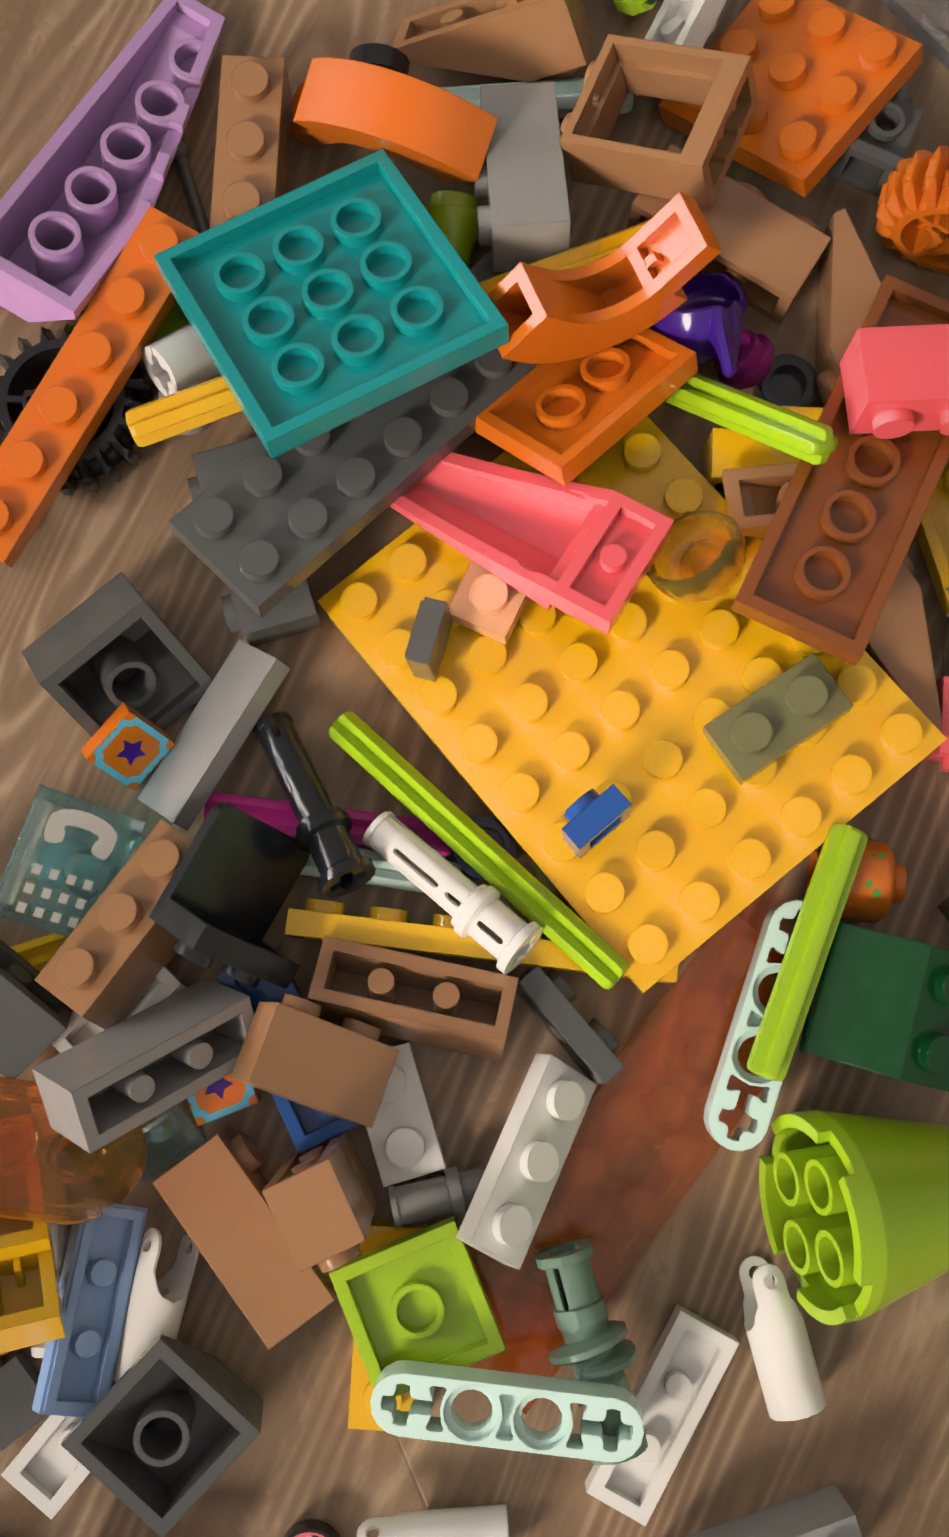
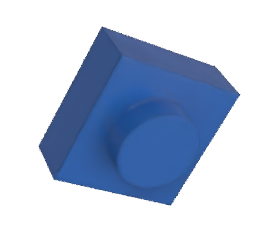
(594, 818)

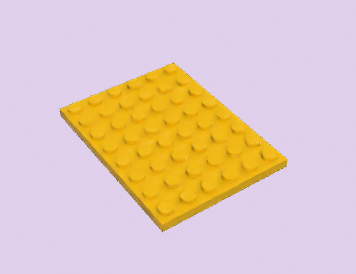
(628, 709)

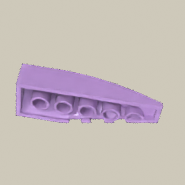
(103, 166)

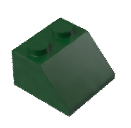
(883, 1007)

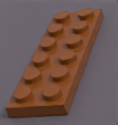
(850, 519)

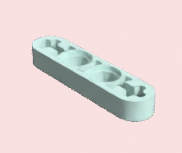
(745, 1025)
(505, 1424)

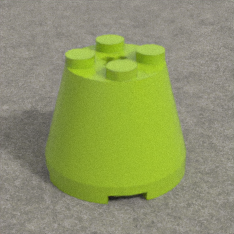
(857, 1208)

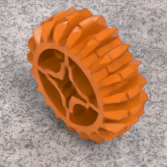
(916, 210)

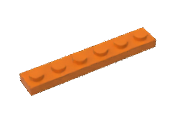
(84, 381)

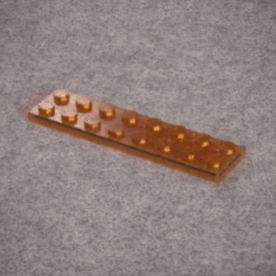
(634, 1147)

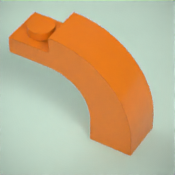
(394, 113)
(604, 303)

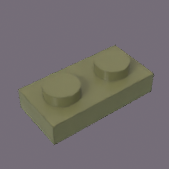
(777, 718)

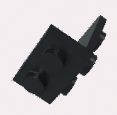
(230, 895)

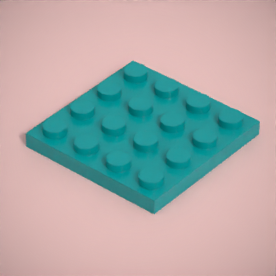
(330, 301)

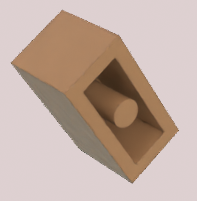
(316, 1061)

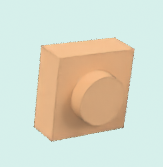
(487, 604)

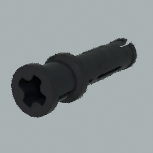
(321, 826)

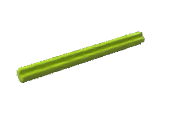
(479, 850)

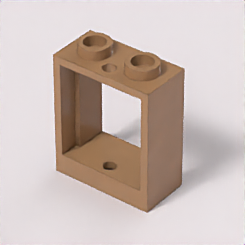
(668, 71)

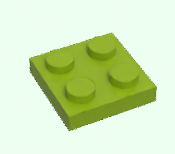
(418, 1303)

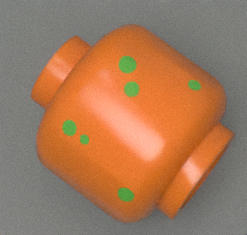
(875, 886)

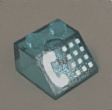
(65, 860)

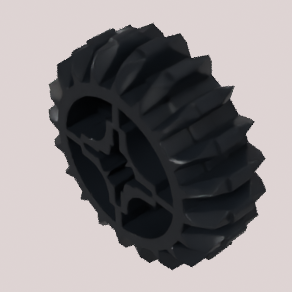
(113, 443)

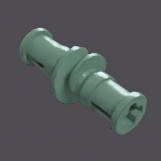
(592, 1343)

